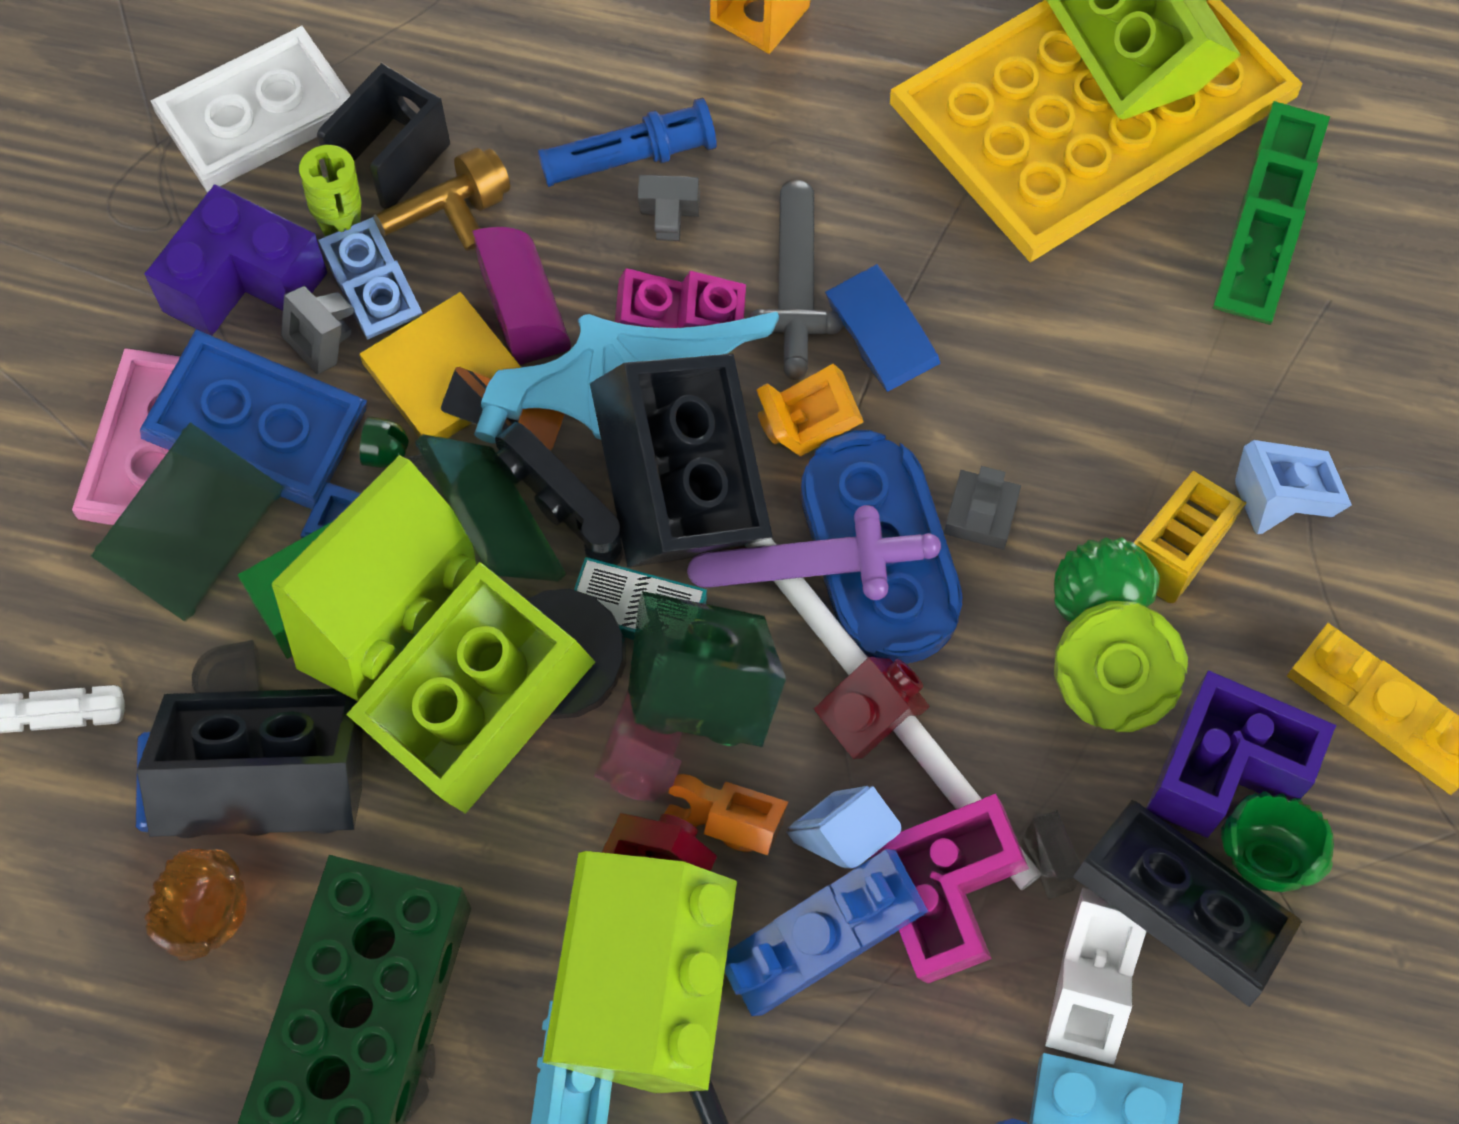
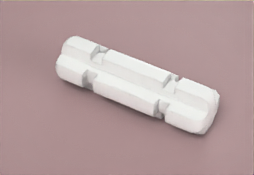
(61, 708)

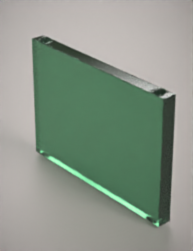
(490, 509)
(187, 522)

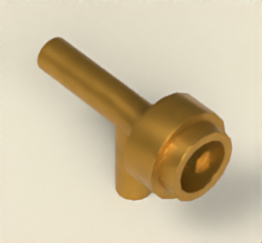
(479, 178)

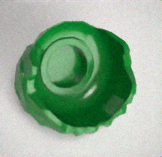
(1102, 574)
(1278, 842)

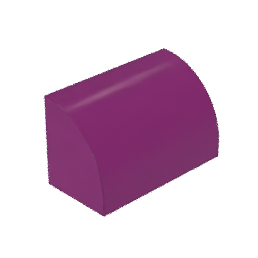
(520, 294)

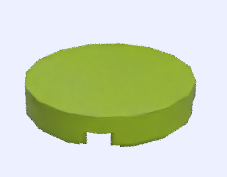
(1120, 666)

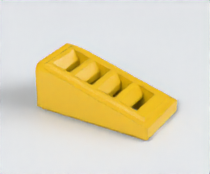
(1173, 565)

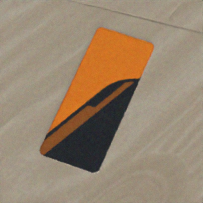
(465, 397)

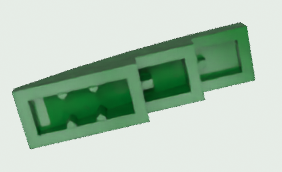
(1271, 213)

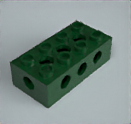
(332, 976)

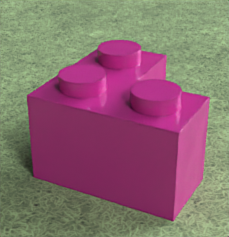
(945, 863)

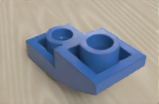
(883, 327)

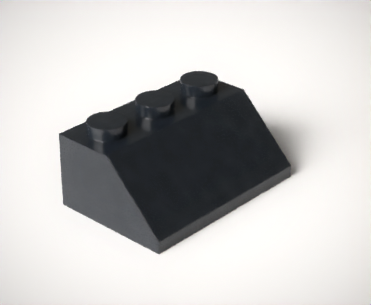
(679, 458)
(252, 763)

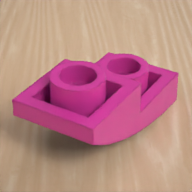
(668, 303)

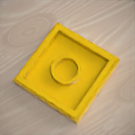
(421, 357)

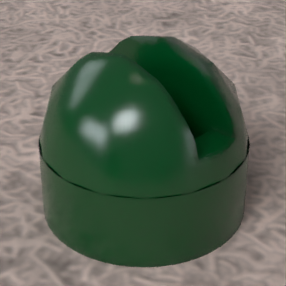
(382, 442)

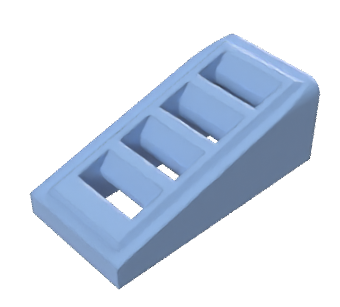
(846, 826)

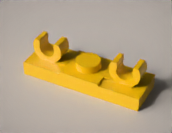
(1382, 705)

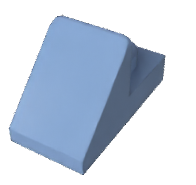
(1286, 481)

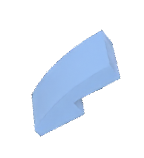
(370, 278)

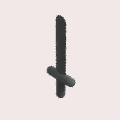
(796, 280)

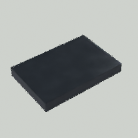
(1189, 901)

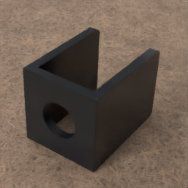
(370, 112)

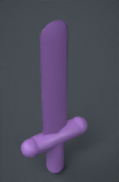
(862, 553)

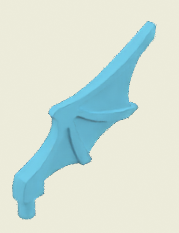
(601, 347)

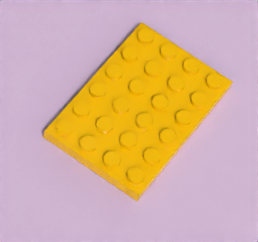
(1043, 144)

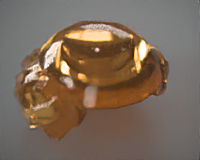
(196, 903)

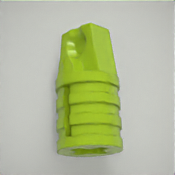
(334, 198)

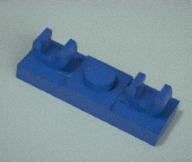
(823, 932)

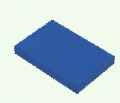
(260, 411)

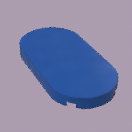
(922, 594)

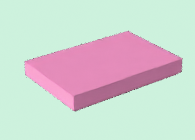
(119, 457)

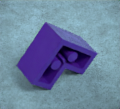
(232, 250)
(1231, 740)

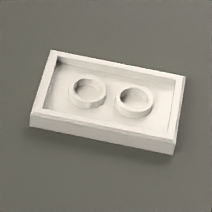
(252, 108)

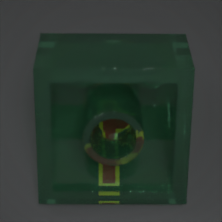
(703, 671)

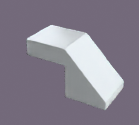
(1095, 981)

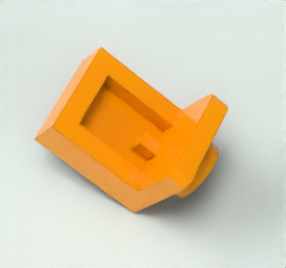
(809, 411)

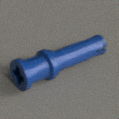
(654, 137)

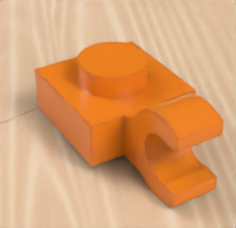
(733, 814)

